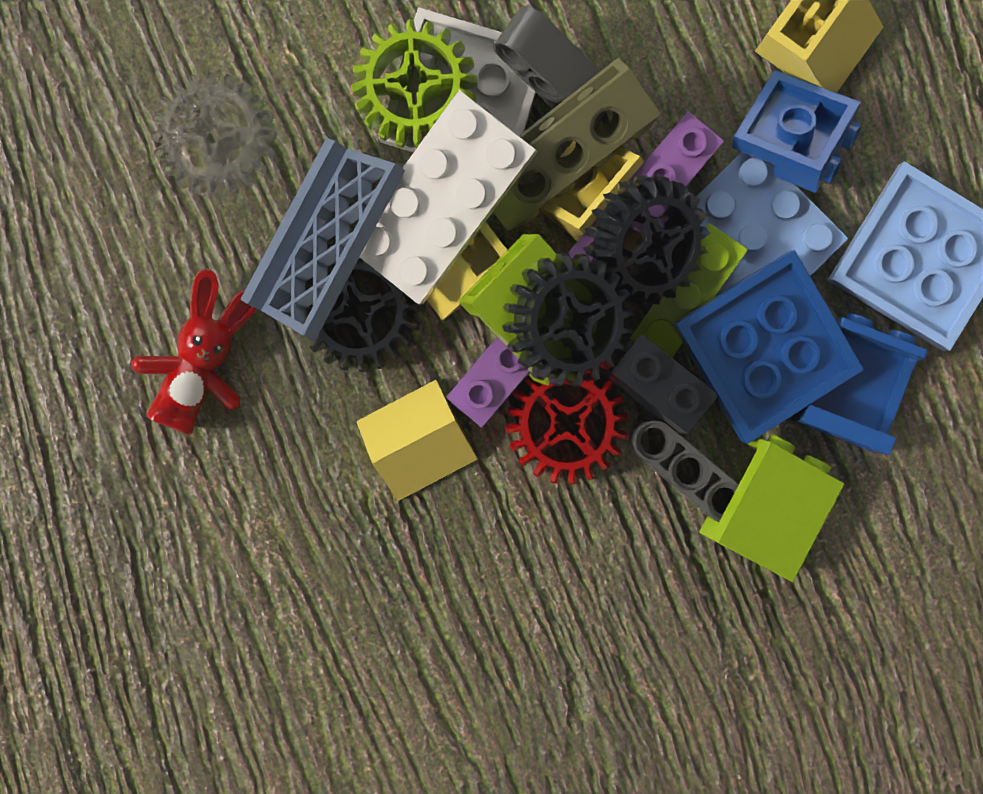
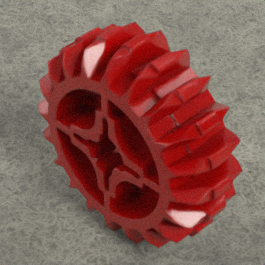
(593, 452)

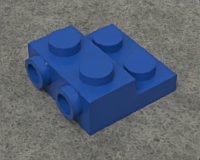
(799, 130)

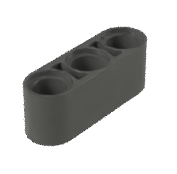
(544, 57)
(665, 460)

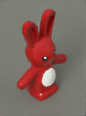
(201, 348)

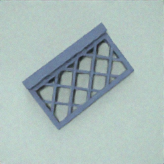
(312, 219)

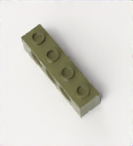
(573, 119)

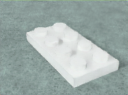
(445, 196)

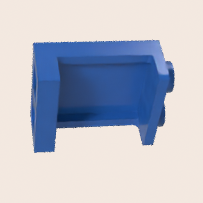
(866, 403)

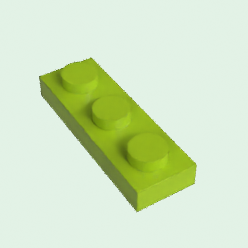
(704, 285)

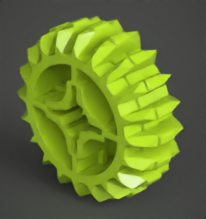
(397, 83)

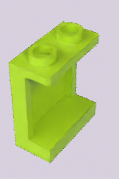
(493, 292)
(776, 508)

